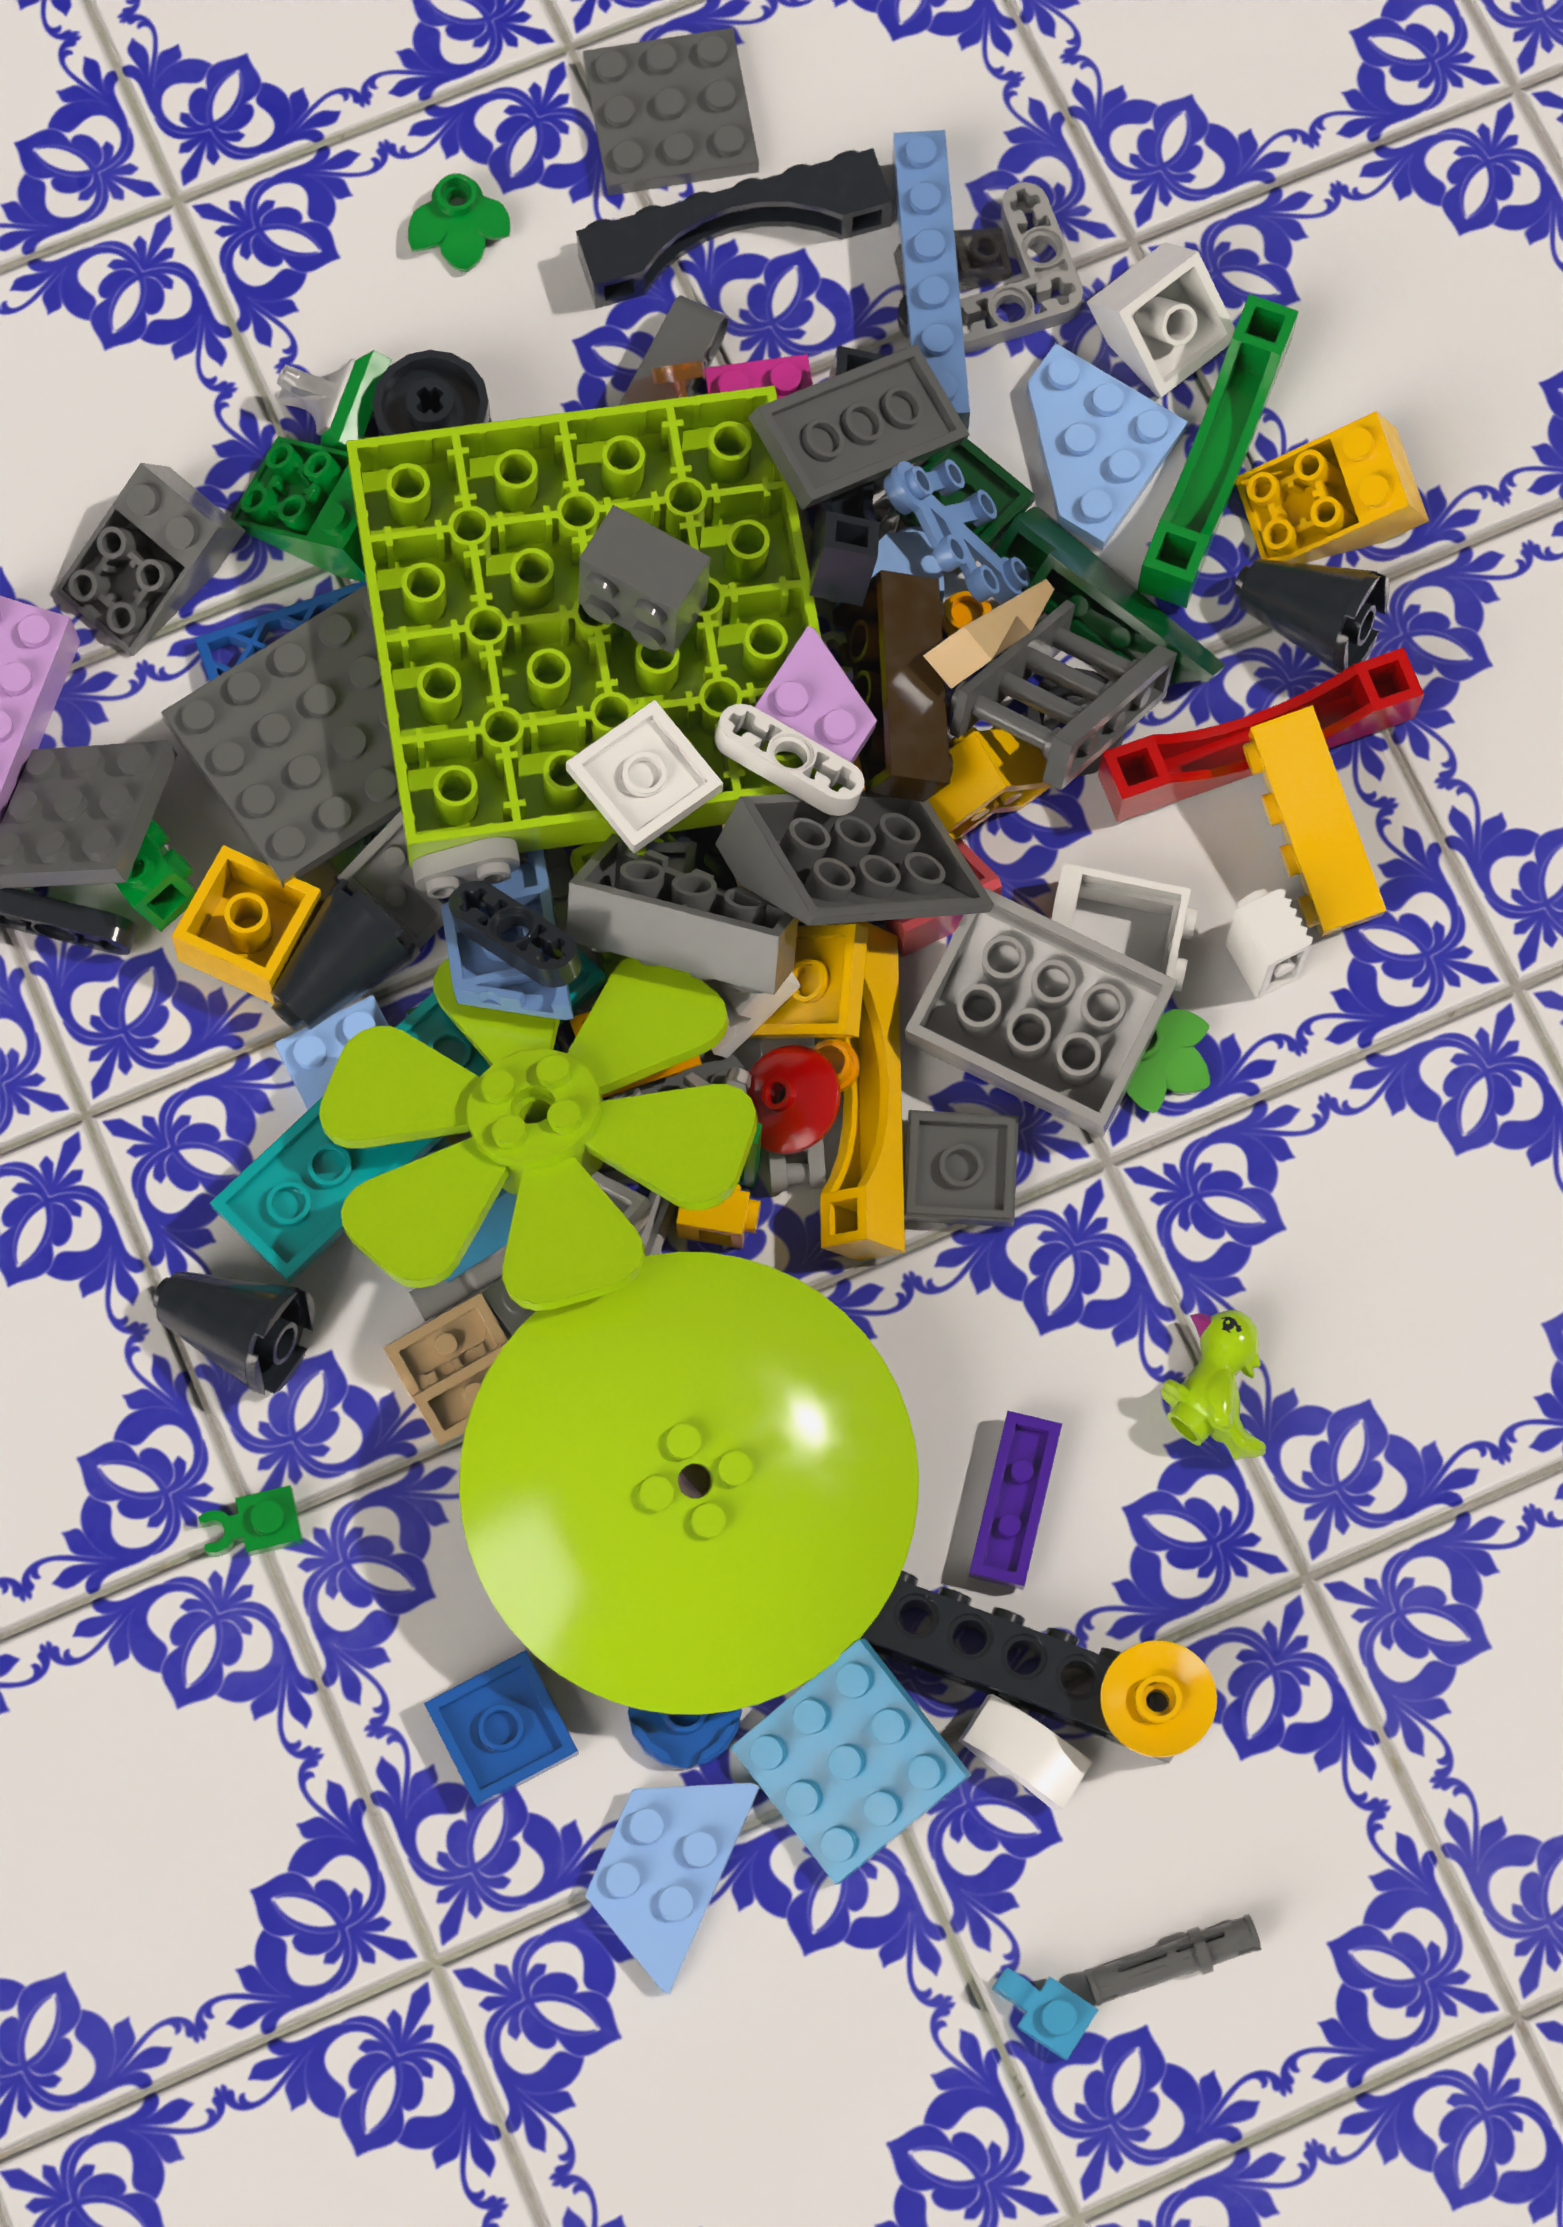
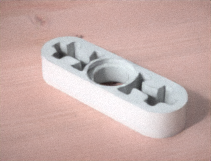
(796, 781)

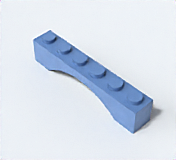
(930, 259)

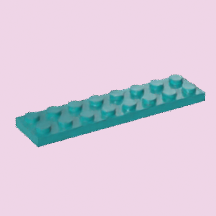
(295, 1190)

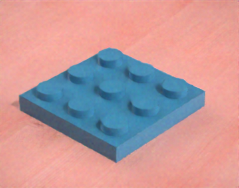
(850, 1761)

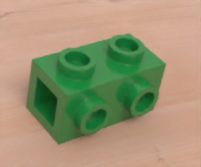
(158, 880)

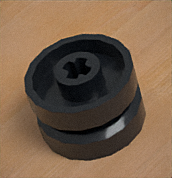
(429, 393)

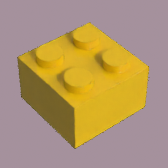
(245, 923)

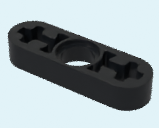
(66, 921)
(523, 953)

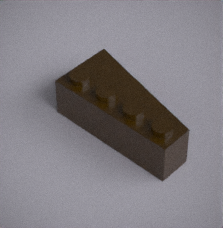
(906, 695)

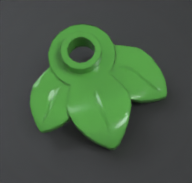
(1171, 1061)

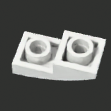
(1025, 1750)

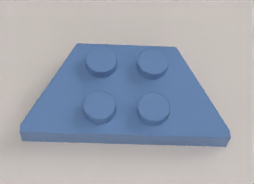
(489, 981)

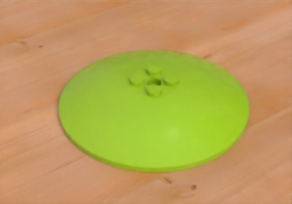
(582, 1505)

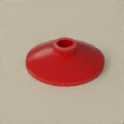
(809, 1101)

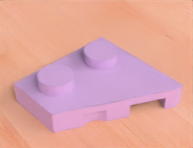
(819, 699)

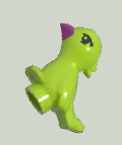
(1209, 1395)

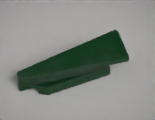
(1106, 605)

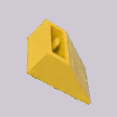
(1333, 494)

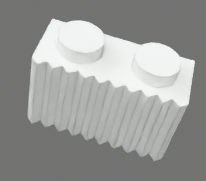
(1268, 941)

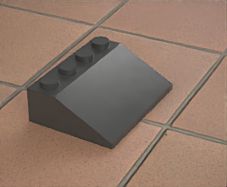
(862, 866)

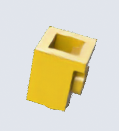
(723, 1223)

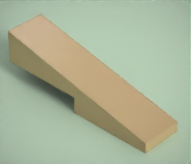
(988, 635)

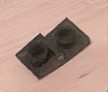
(979, 256)

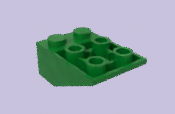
(305, 507)

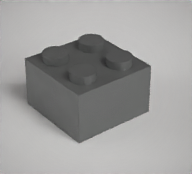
(643, 581)

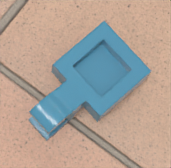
(1051, 2015)

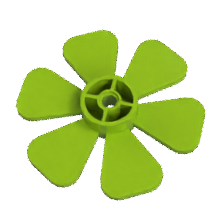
(539, 1134)

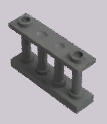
(1089, 727)

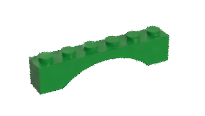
(1218, 451)

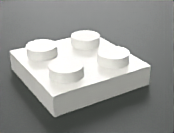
(644, 776)

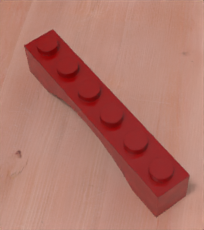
(1185, 764)

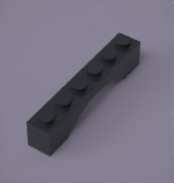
(830, 197)
(845, 525)

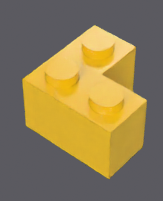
(988, 777)

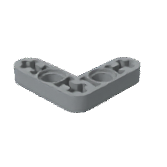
(1039, 277)

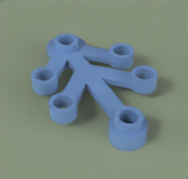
(946, 529)

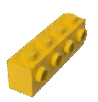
(1315, 821)

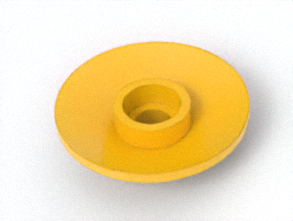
(1161, 1669)

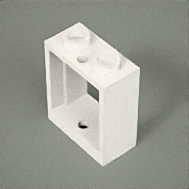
(1131, 893)

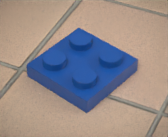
(501, 1728)

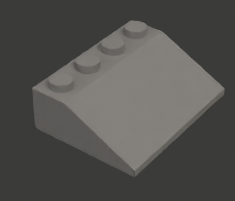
(1041, 1012)

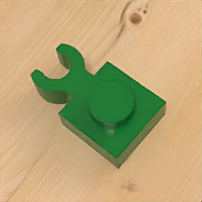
(263, 1522)

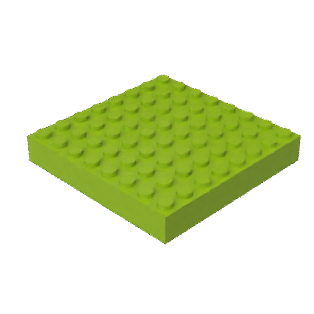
(482, 624)

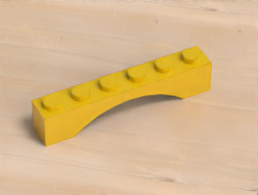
(866, 1189)

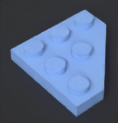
(1096, 442)

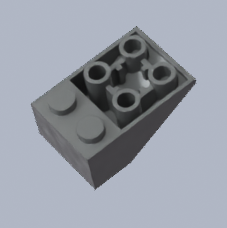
(148, 556)

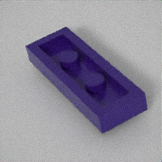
(1015, 1500)

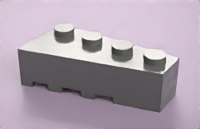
(679, 920)

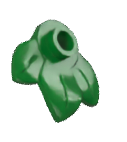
(458, 229)

